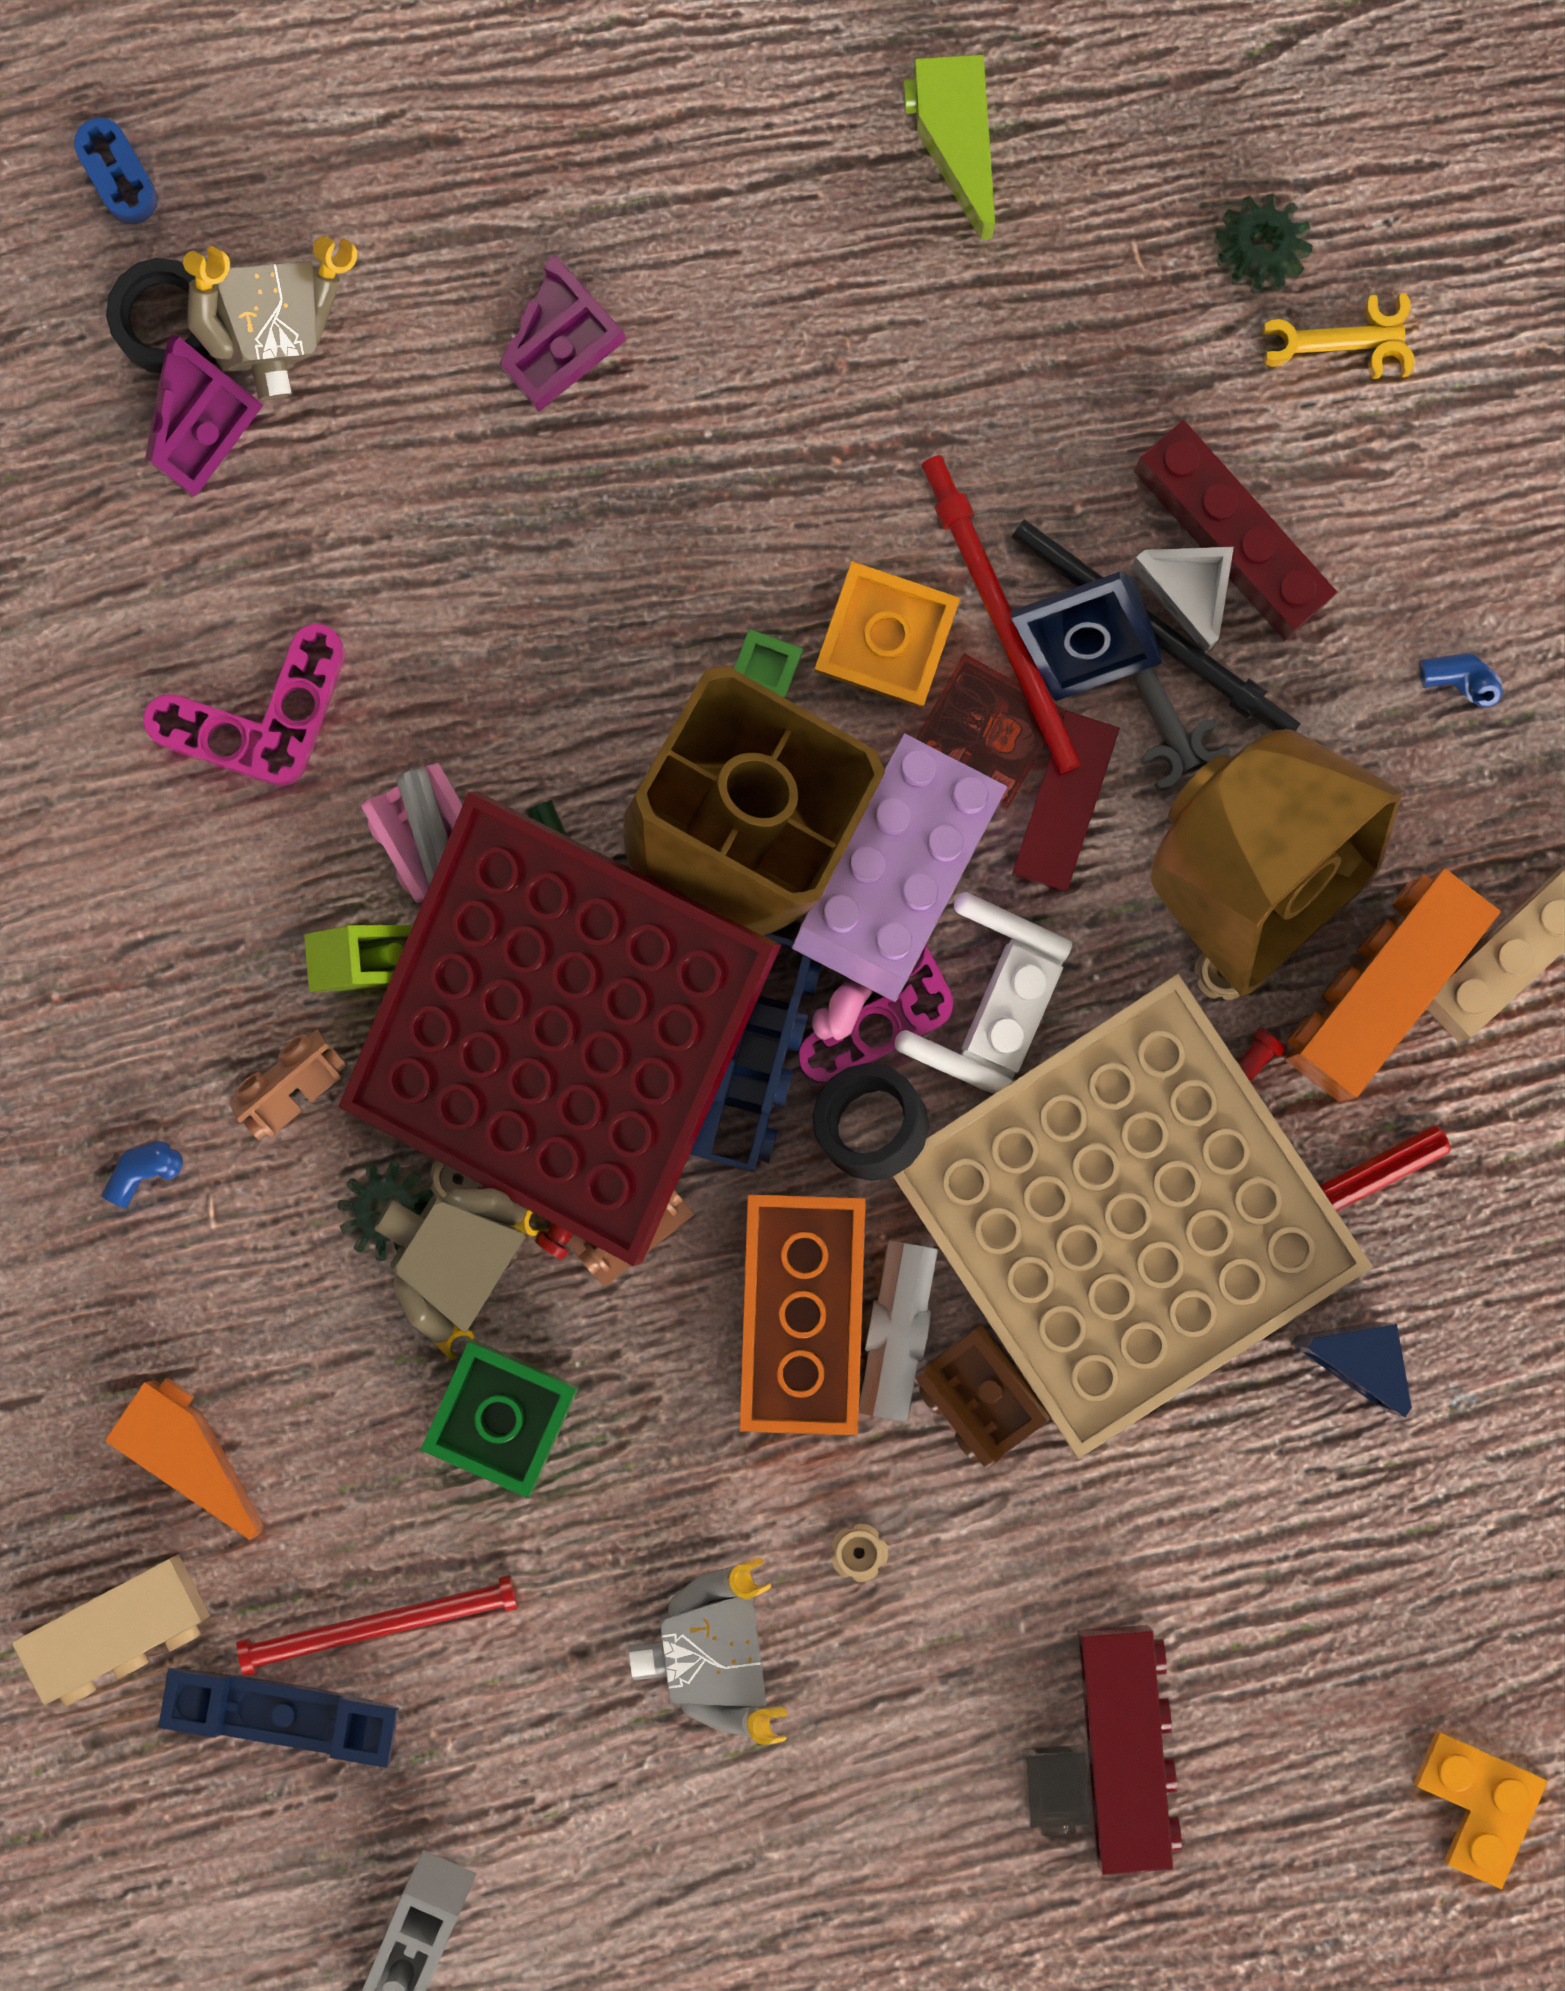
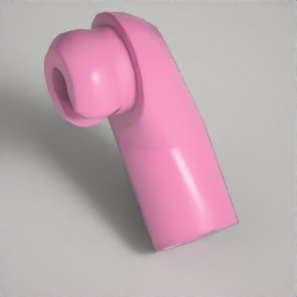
(842, 1012)

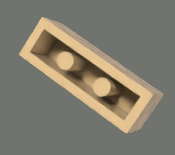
(112, 1632)

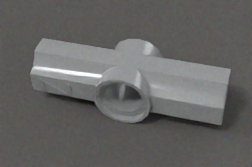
(897, 1331)

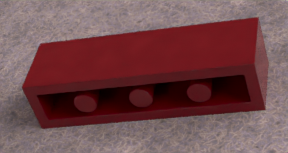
(1224, 514)
(1127, 1749)

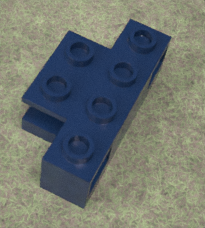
(755, 1071)

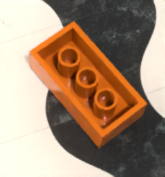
(1392, 984)
(802, 1315)

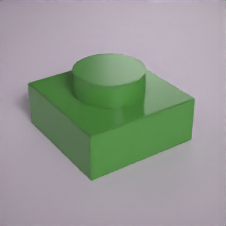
(768, 661)

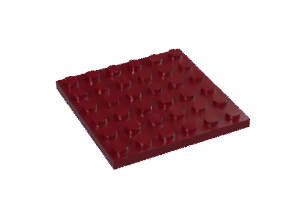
(558, 1026)

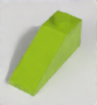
(954, 128)

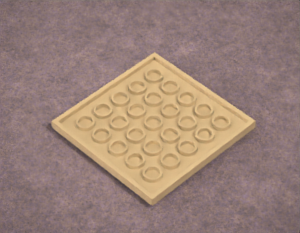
(1130, 1216)

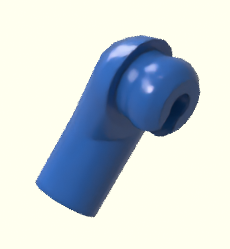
(141, 1164)

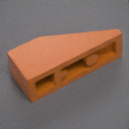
(181, 1449)

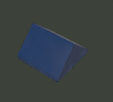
(1089, 635)
(1365, 1359)

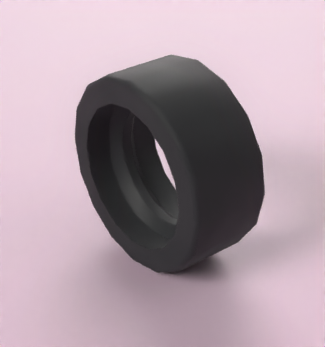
(123, 295)
(851, 1085)

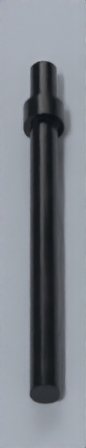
(1245, 697)

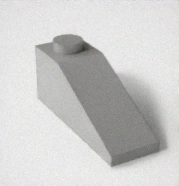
(420, 1926)

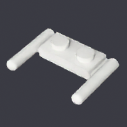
(1009, 1006)

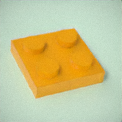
(887, 635)

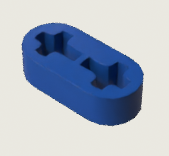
(104, 177)

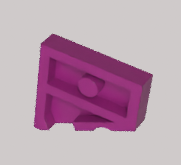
(558, 337)
(195, 417)

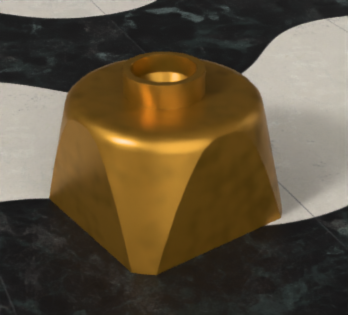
(749, 803)
(1270, 850)

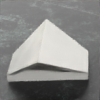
(1189, 587)

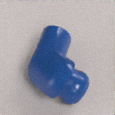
(1466, 674)

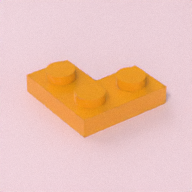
(1496, 1801)

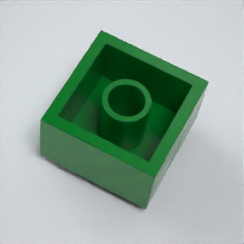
(500, 1418)

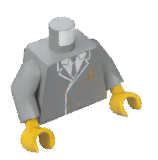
(713, 1654)

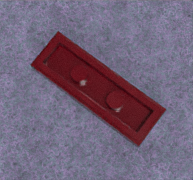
(1065, 806)

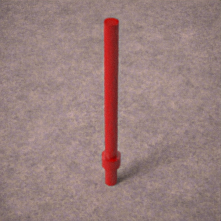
(956, 514)

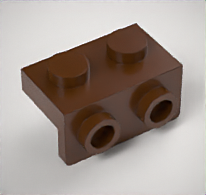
(981, 1397)

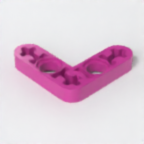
(256, 737)
(897, 1013)

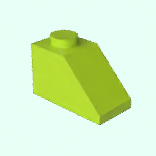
(354, 956)

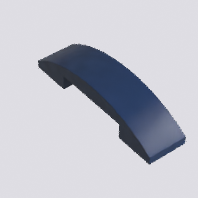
(279, 1715)

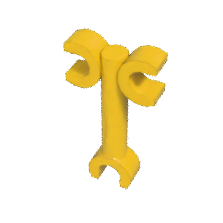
(1384, 334)

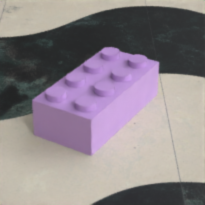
(900, 868)

